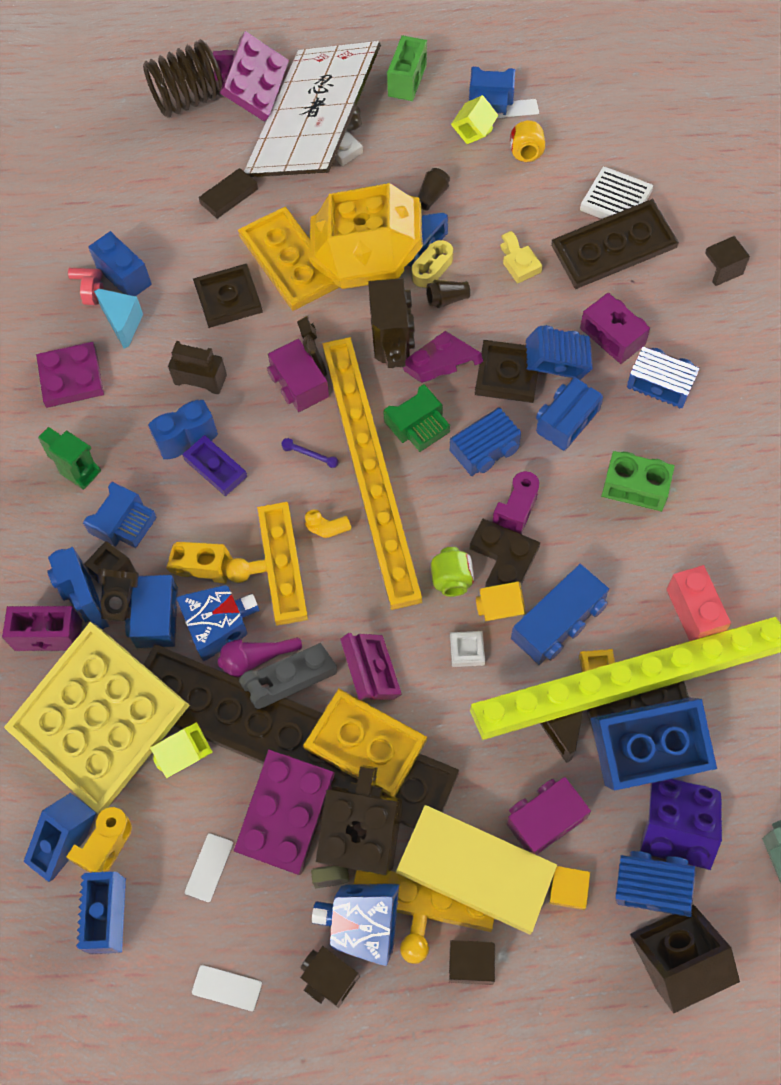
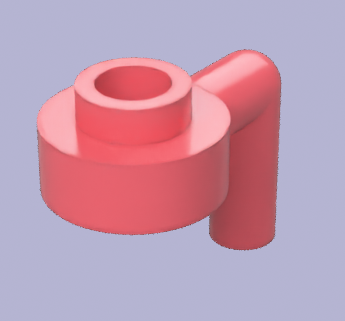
(90, 282)

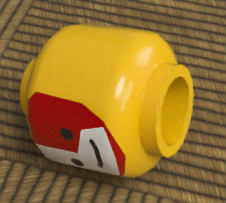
(527, 141)

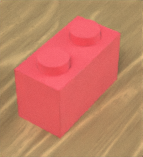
(697, 603)

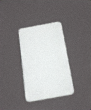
(521, 108)
(208, 867)
(227, 988)

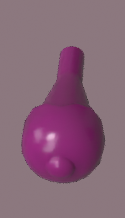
(239, 656)

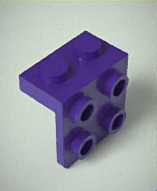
(683, 822)

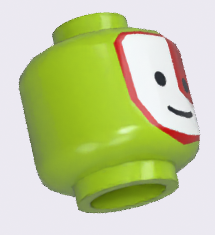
(452, 572)

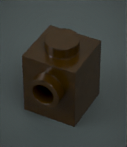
(327, 977)

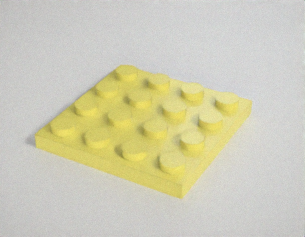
(96, 717)

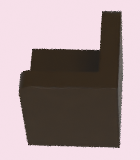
(728, 258)
(108, 558)
(472, 962)

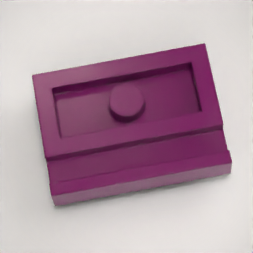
(370, 667)

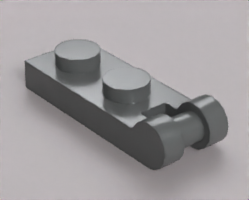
(288, 675)

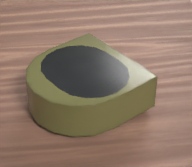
(329, 876)

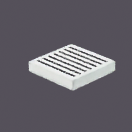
(614, 193)

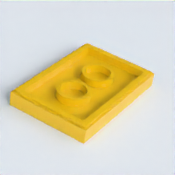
(360, 735)

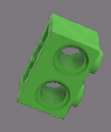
(407, 68)
(636, 487)

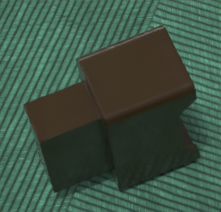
(197, 368)

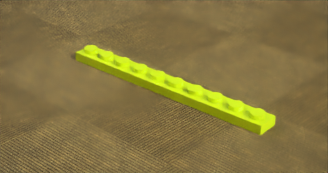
(626, 678)

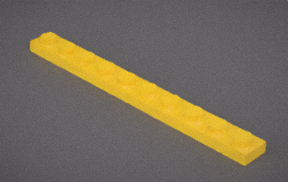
(372, 475)

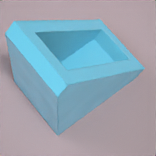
(122, 313)

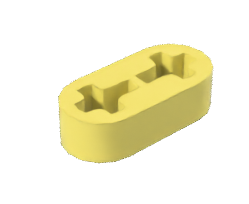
(428, 261)

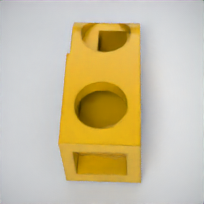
(199, 560)
(104, 843)

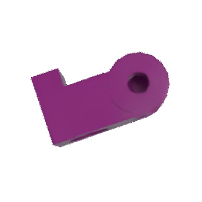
(520, 504)

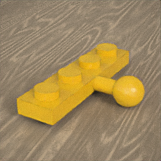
(279, 563)
(423, 905)

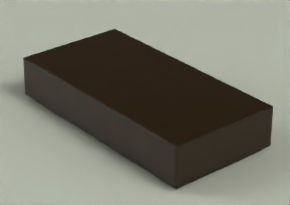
(228, 193)

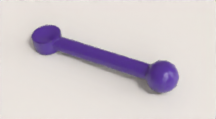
(288, 445)

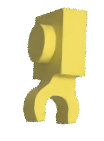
(519, 261)

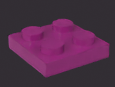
(69, 374)

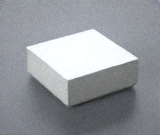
(467, 648)

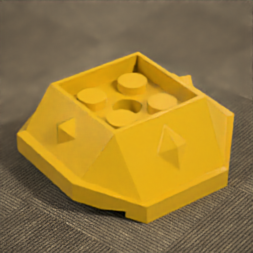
(365, 235)

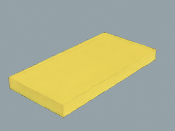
(477, 869)

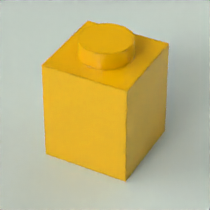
(501, 601)

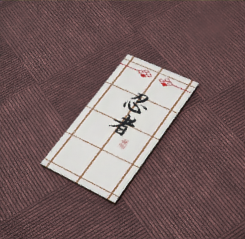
(312, 110)

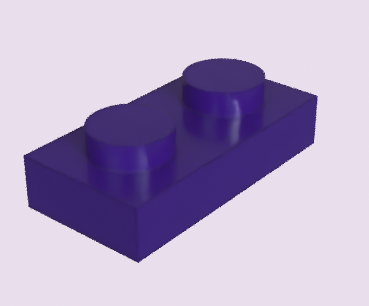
(214, 465)

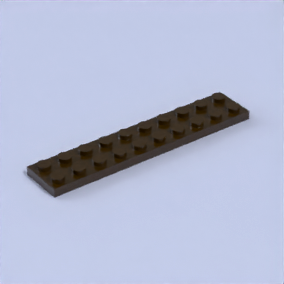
(234, 723)

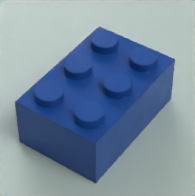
(653, 743)

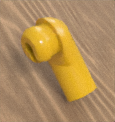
(324, 527)

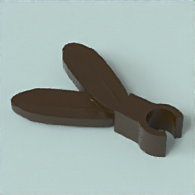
(309, 335)

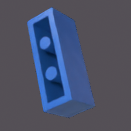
(560, 615)

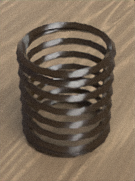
(180, 71)

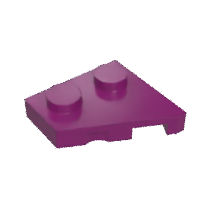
(440, 357)

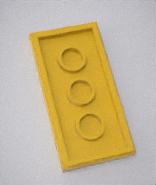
(284, 256)

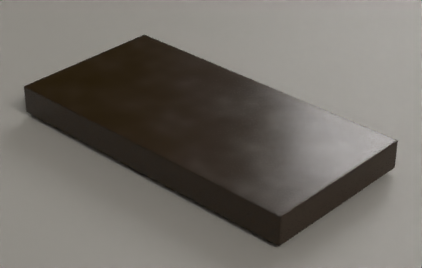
(614, 243)

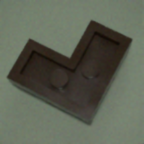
(510, 550)

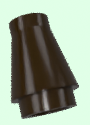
(433, 186)
(446, 292)

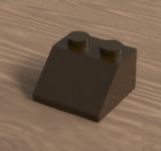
(686, 959)

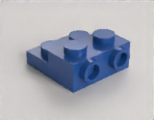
(76, 585)

